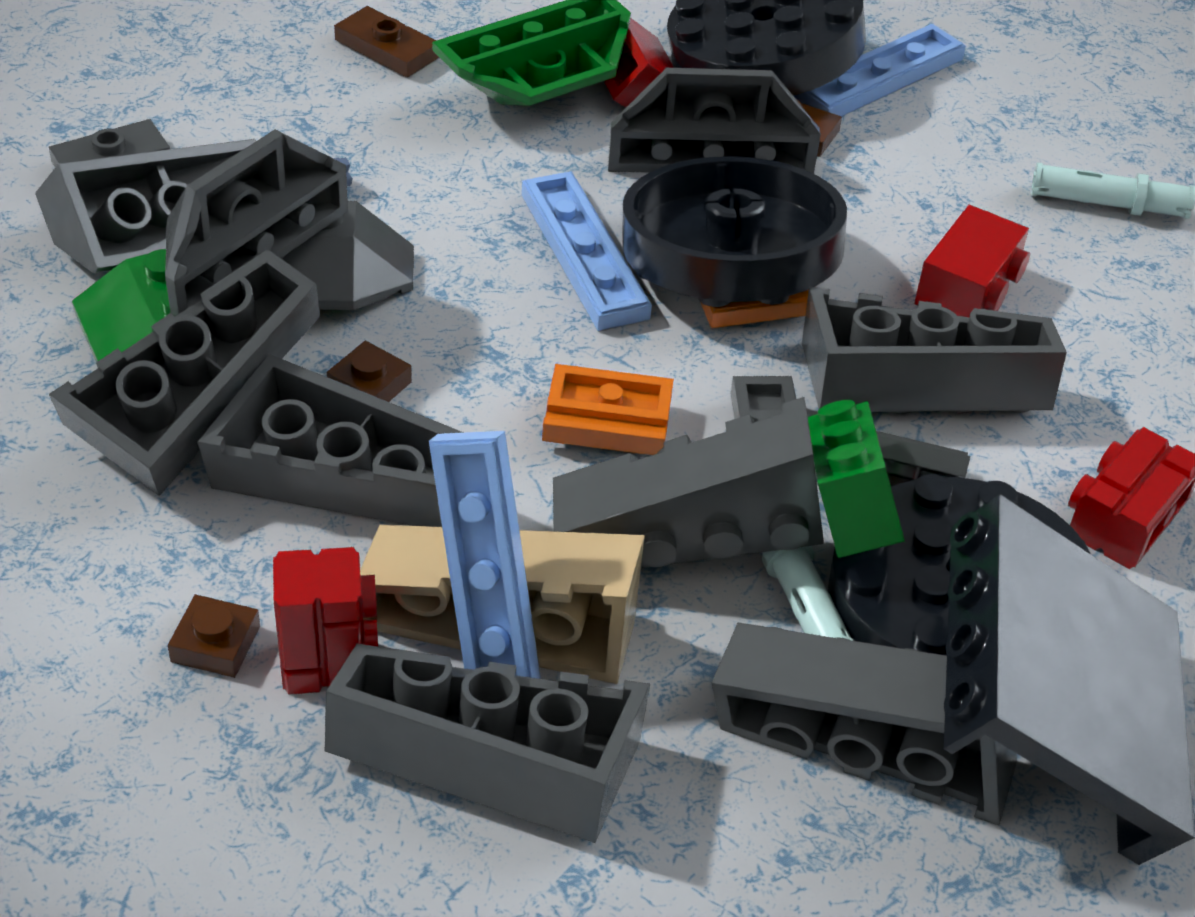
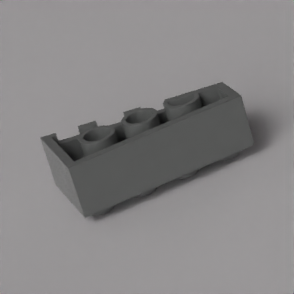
(929, 356)
(169, 387)
(705, 496)
(861, 707)

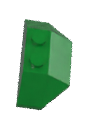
(540, 51)
(124, 304)

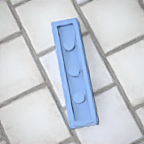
(887, 70)
(586, 251)
(484, 550)

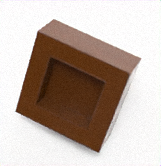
(373, 371)
(214, 635)

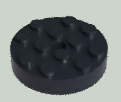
(796, 39)
(734, 229)
(901, 590)

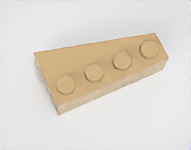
(576, 583)

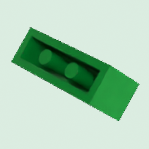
(853, 478)

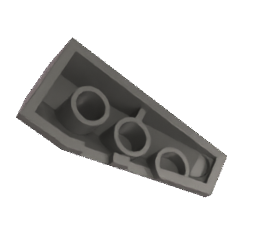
(121, 203)

